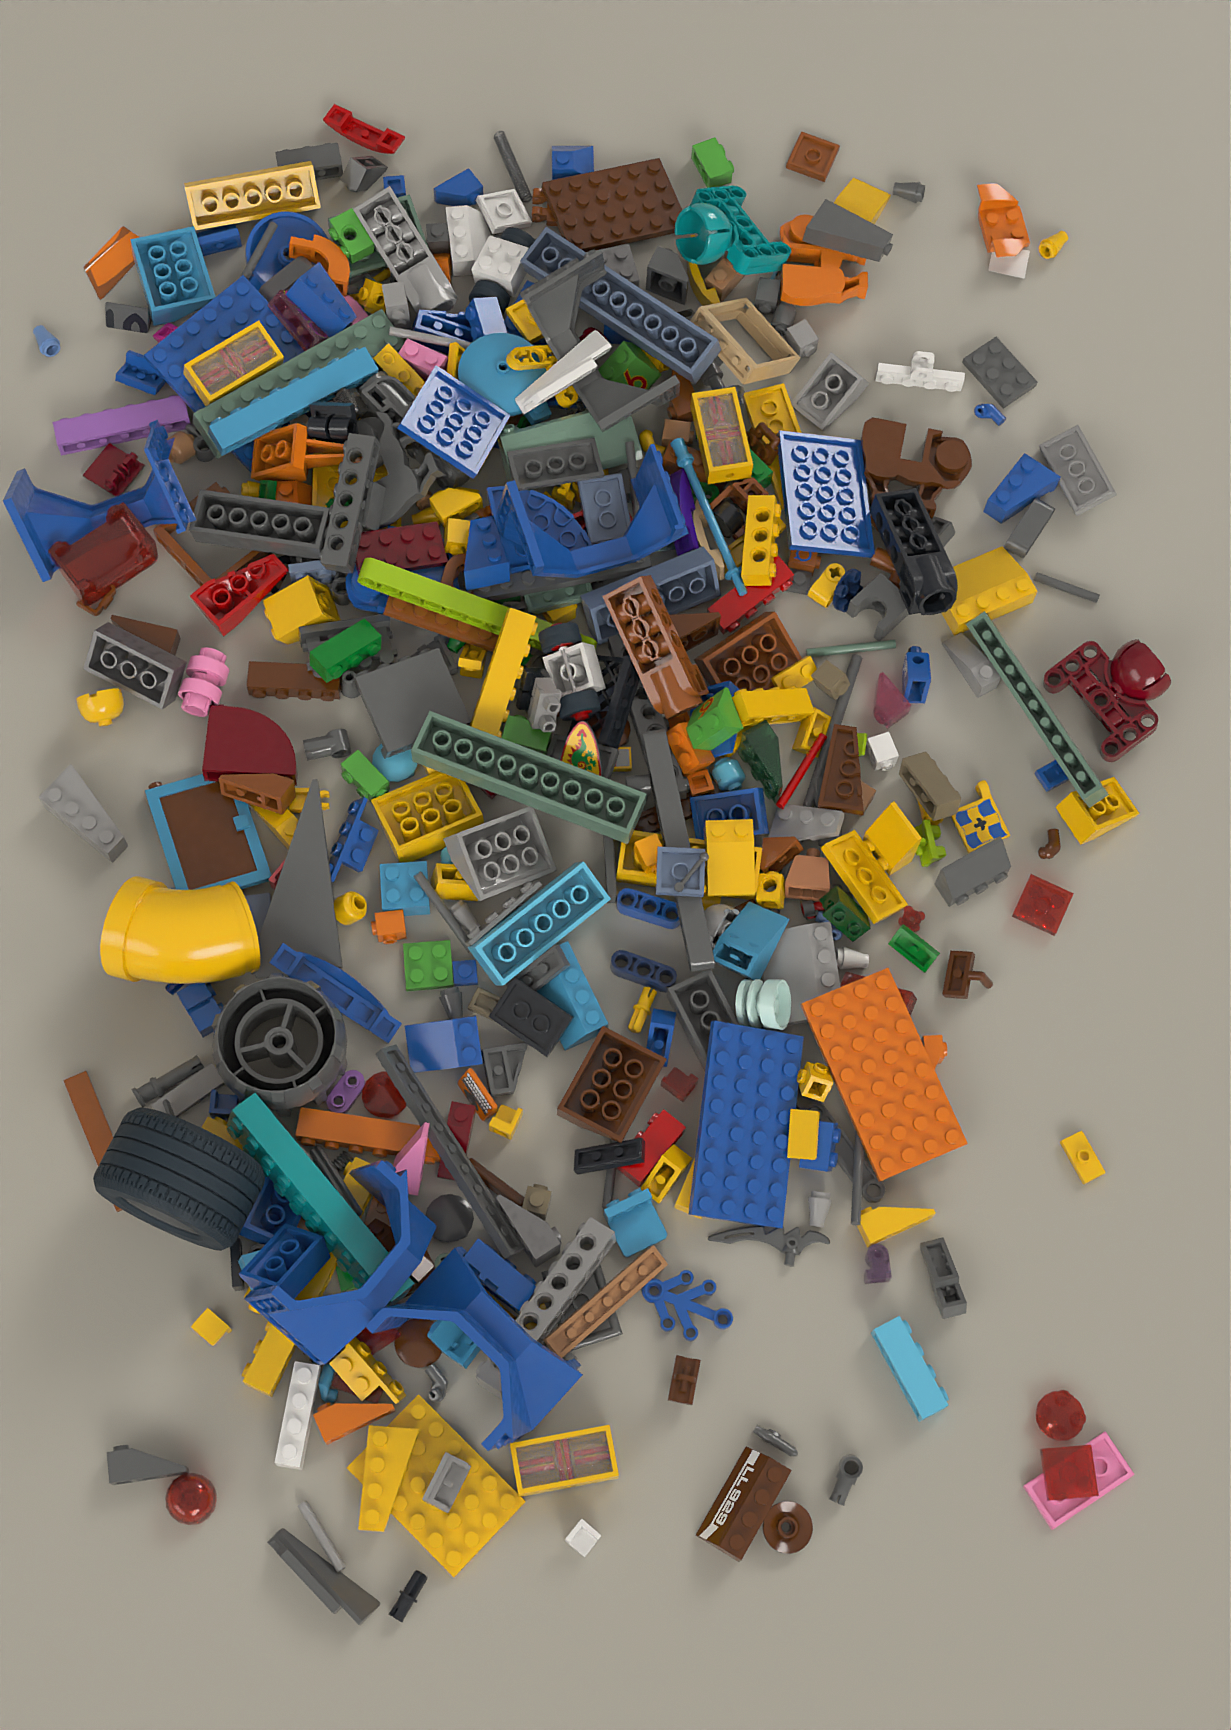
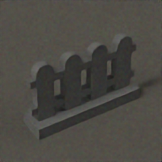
(315, 635)

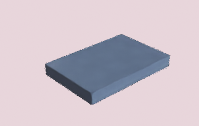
(604, 507)

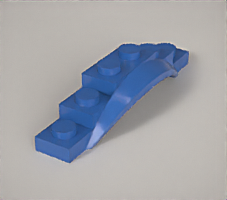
(342, 989)

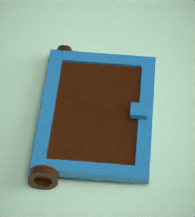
(206, 835)

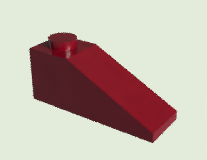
(460, 1122)

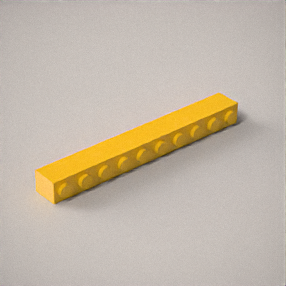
(276, 1349)

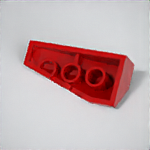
(235, 595)

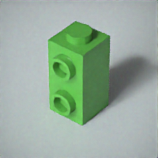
(364, 776)

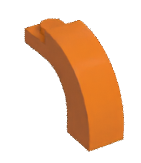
(326, 253)

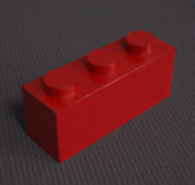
(658, 1138)

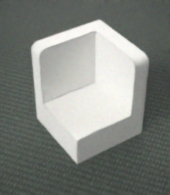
(583, 1538)

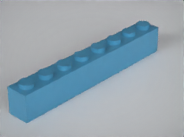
(291, 401)

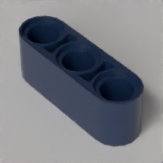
(635, 962)

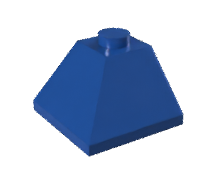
(571, 161)

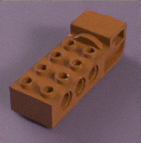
(655, 647)

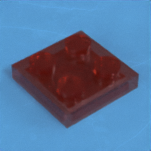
(1042, 904)
(1069, 1472)

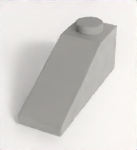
(972, 664)

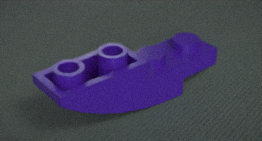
(682, 489)

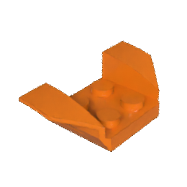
(1001, 221)

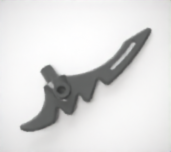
(788, 1243)

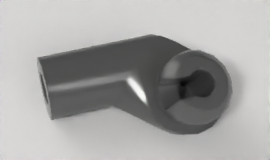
(439, 1383)

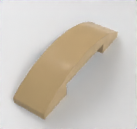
(699, 523)

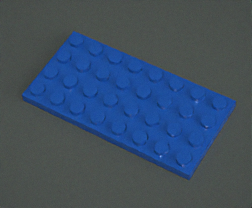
(745, 1125)

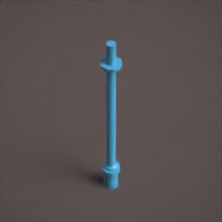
(685, 461)

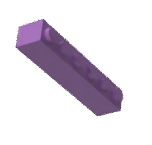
(119, 424)

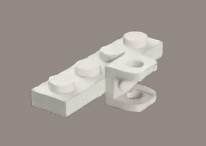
(920, 374)

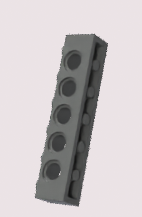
(345, 558)

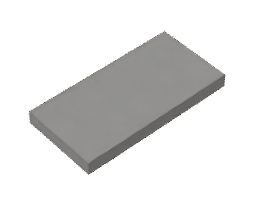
(1079, 469)

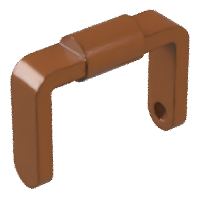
(103, 604)

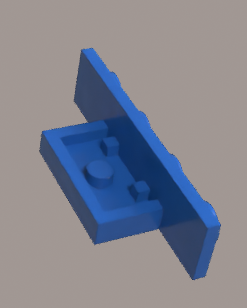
(354, 841)

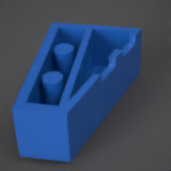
(500, 1276)

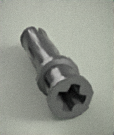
(158, 1085)

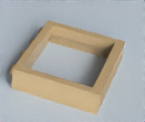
(732, 354)

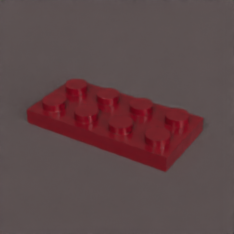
(404, 547)

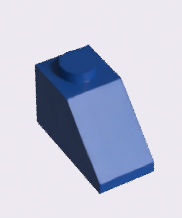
(459, 190)
(661, 1032)

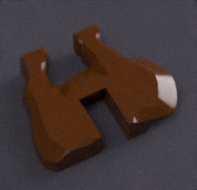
(942, 465)

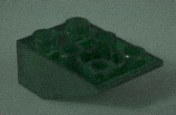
(761, 751)

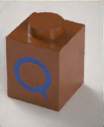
(804, 560)

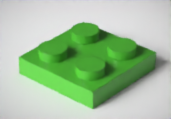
(428, 965)

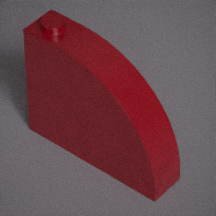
(246, 744)

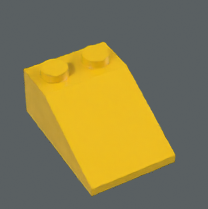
(863, 200)
(1100, 818)
(892, 839)
(731, 857)

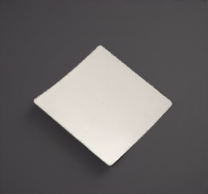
(1010, 265)

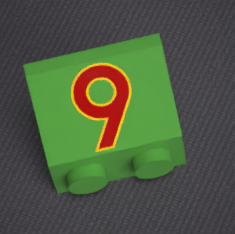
(630, 367)
(714, 721)

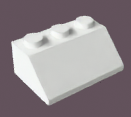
(467, 237)

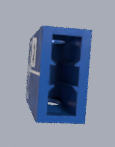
(916, 668)

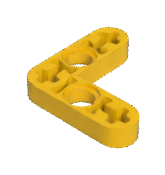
(529, 363)

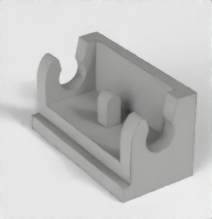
(446, 1482)

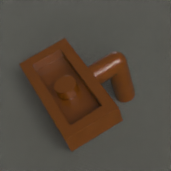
(960, 974)

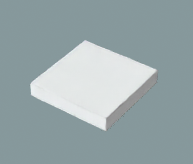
(503, 210)

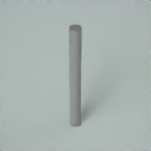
(428, 338)

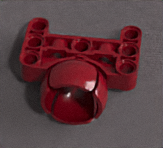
(1124, 681)

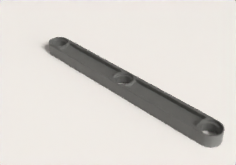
(844, 1149)

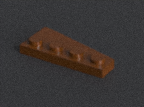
(842, 776)

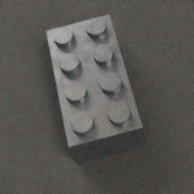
(135, 665)

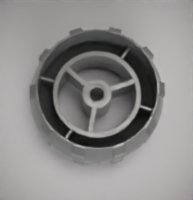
(271, 999)

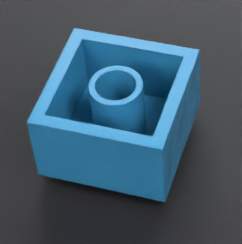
(401, 889)

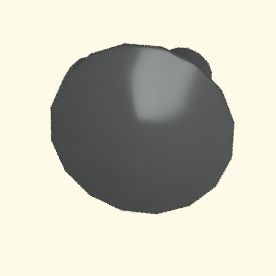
(452, 1217)

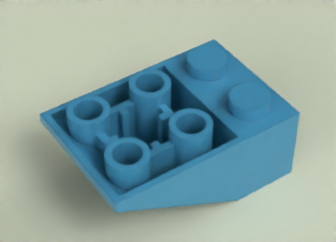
(750, 941)

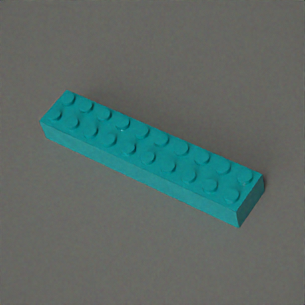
(308, 1191)

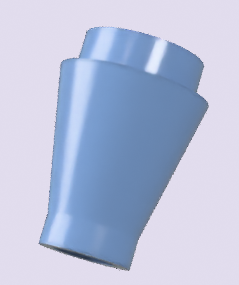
(46, 341)

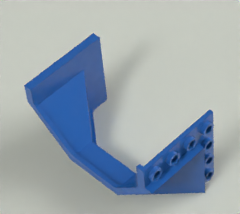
(49, 517)
(652, 528)
(330, 1322)
(530, 1373)

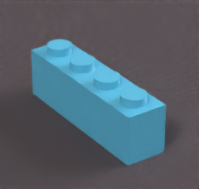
(909, 1368)

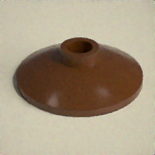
(799, 1527)

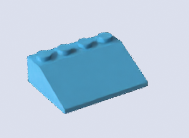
(172, 274)

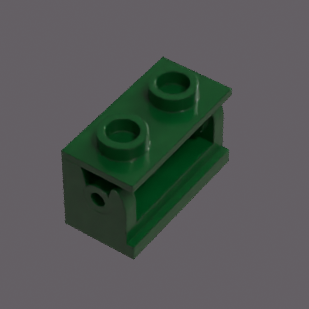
(845, 913)

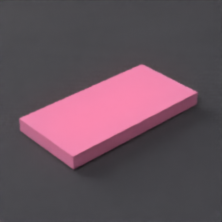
(1110, 1472)

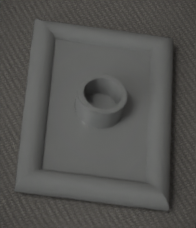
(606, 1330)

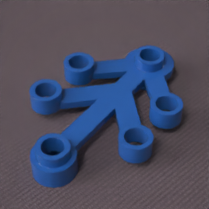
(682, 1303)

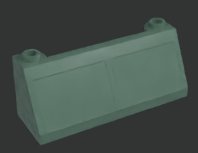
(572, 428)

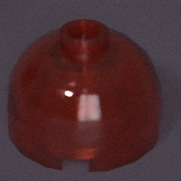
(191, 1499)

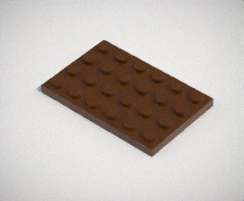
(614, 205)

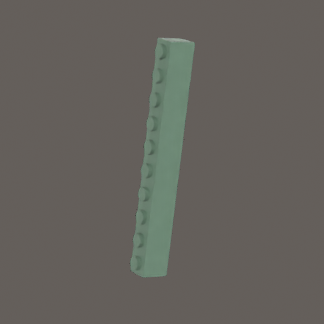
(1037, 710)

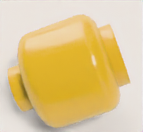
(350, 908)

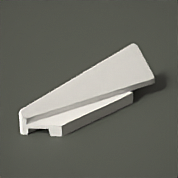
(566, 372)

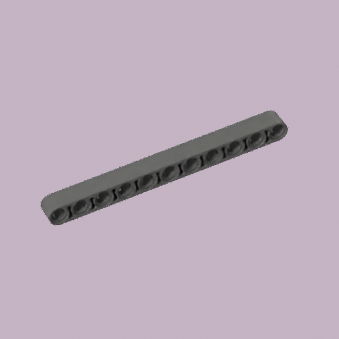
(675, 834)

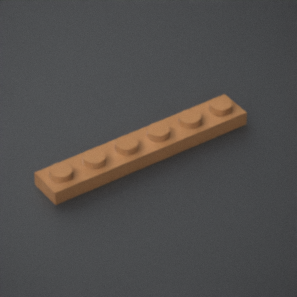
(605, 1302)

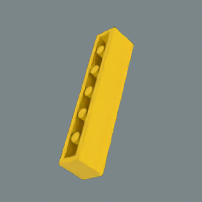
(503, 671)

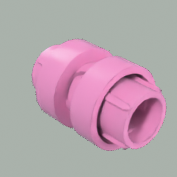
(206, 674)

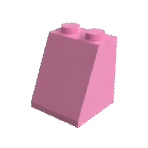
(422, 358)

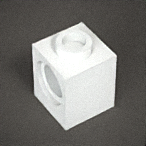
(882, 751)

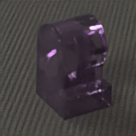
(878, 1260)

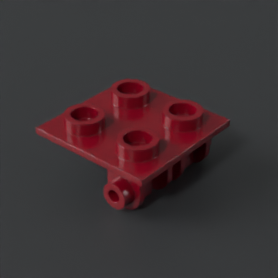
(114, 470)

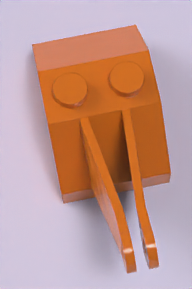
(286, 457)

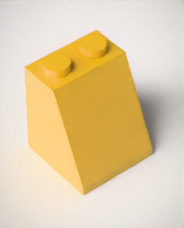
(299, 605)

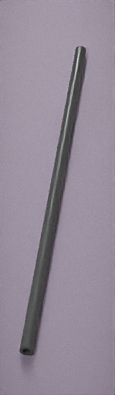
(836, 718)

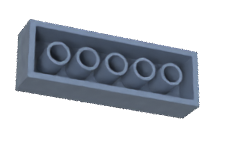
(680, 582)

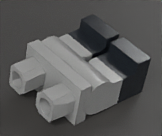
(539, 698)

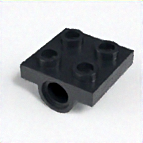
(332, 421)

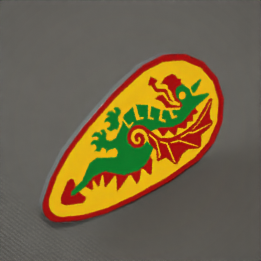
(582, 749)

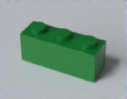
(345, 650)

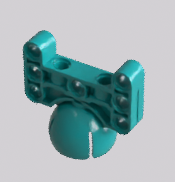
(724, 227)

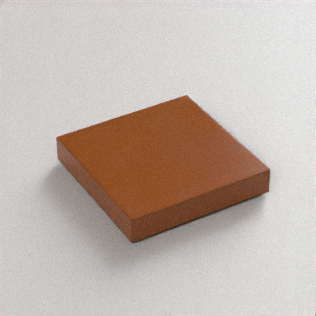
(812, 156)

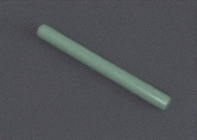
(851, 648)

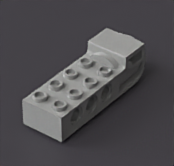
(405, 252)

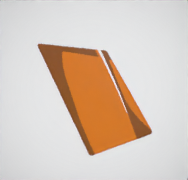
(111, 262)

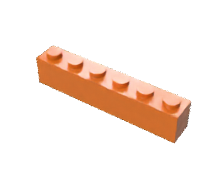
(357, 1133)

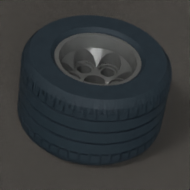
(179, 1178)

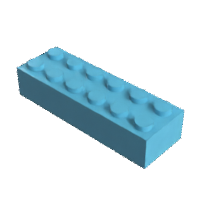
(539, 923)

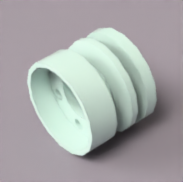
(763, 1004)

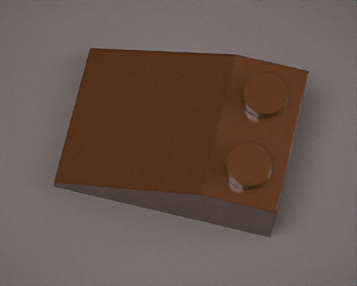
(696, 627)

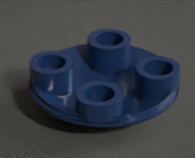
(847, 589)

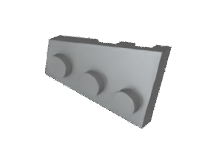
(806, 822)

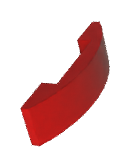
(362, 133)

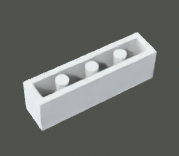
(298, 1415)

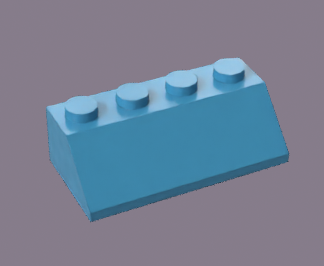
(574, 995)

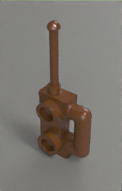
(764, 451)

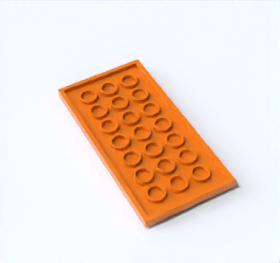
(883, 1074)

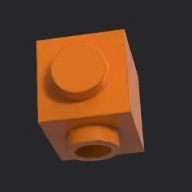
(389, 926)

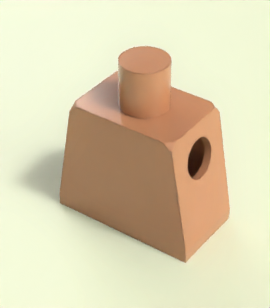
(808, 877)

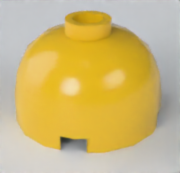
(101, 706)

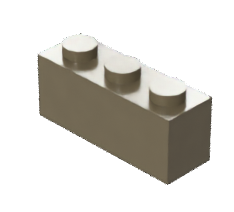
(930, 786)

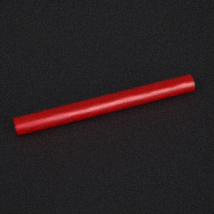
(800, 772)

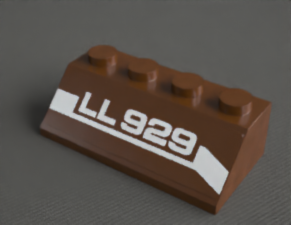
(743, 1503)

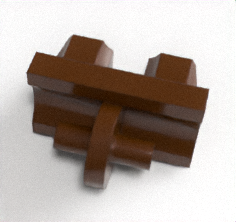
(684, 1380)

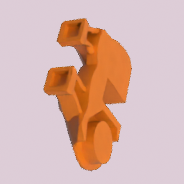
(824, 280)

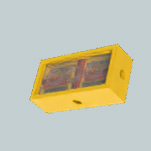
(233, 363)
(721, 435)
(564, 1460)

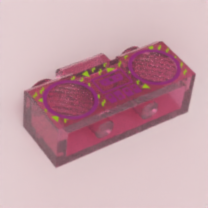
(296, 321)

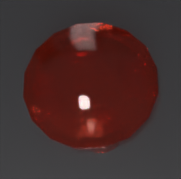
(382, 1097)
(1060, 1415)

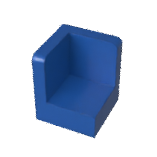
(222, 1104)

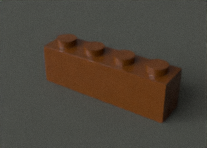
(289, 680)

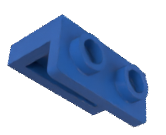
(139, 374)

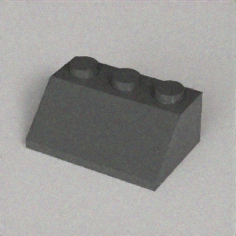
(973, 872)

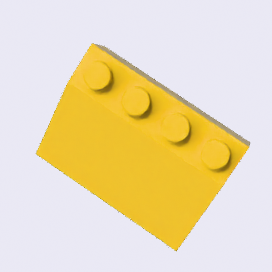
(989, 584)
(425, 813)

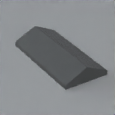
(555, 464)

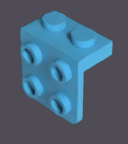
(634, 1222)
(453, 1342)

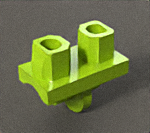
(927, 848)

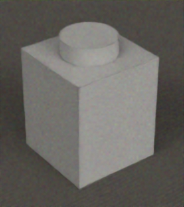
(802, 339)

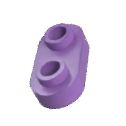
(347, 1092)

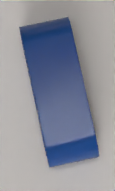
(640, 900)

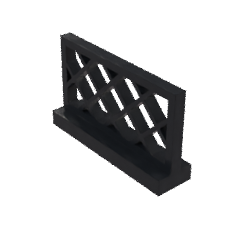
(619, 702)

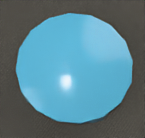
(395, 767)

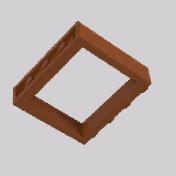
(162, 534)

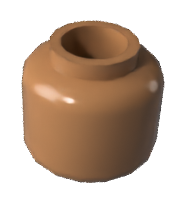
(182, 447)

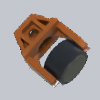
(727, 515)

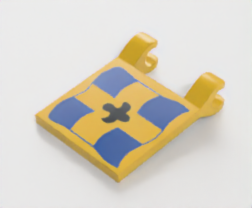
(980, 820)

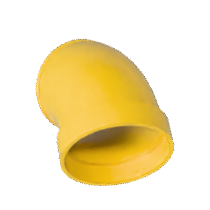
(178, 934)

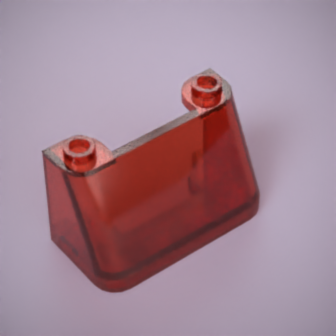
(105, 555)

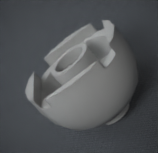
(718, 919)

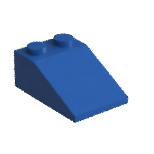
(730, 806)
(443, 1044)

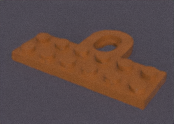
(440, 623)

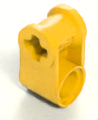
(824, 588)

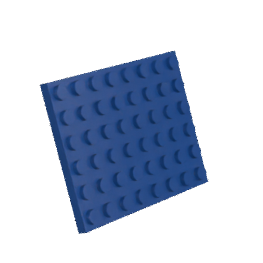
(214, 323)

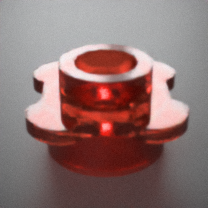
(905, 919)

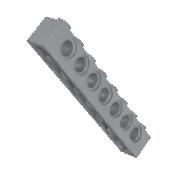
(588, 1233)

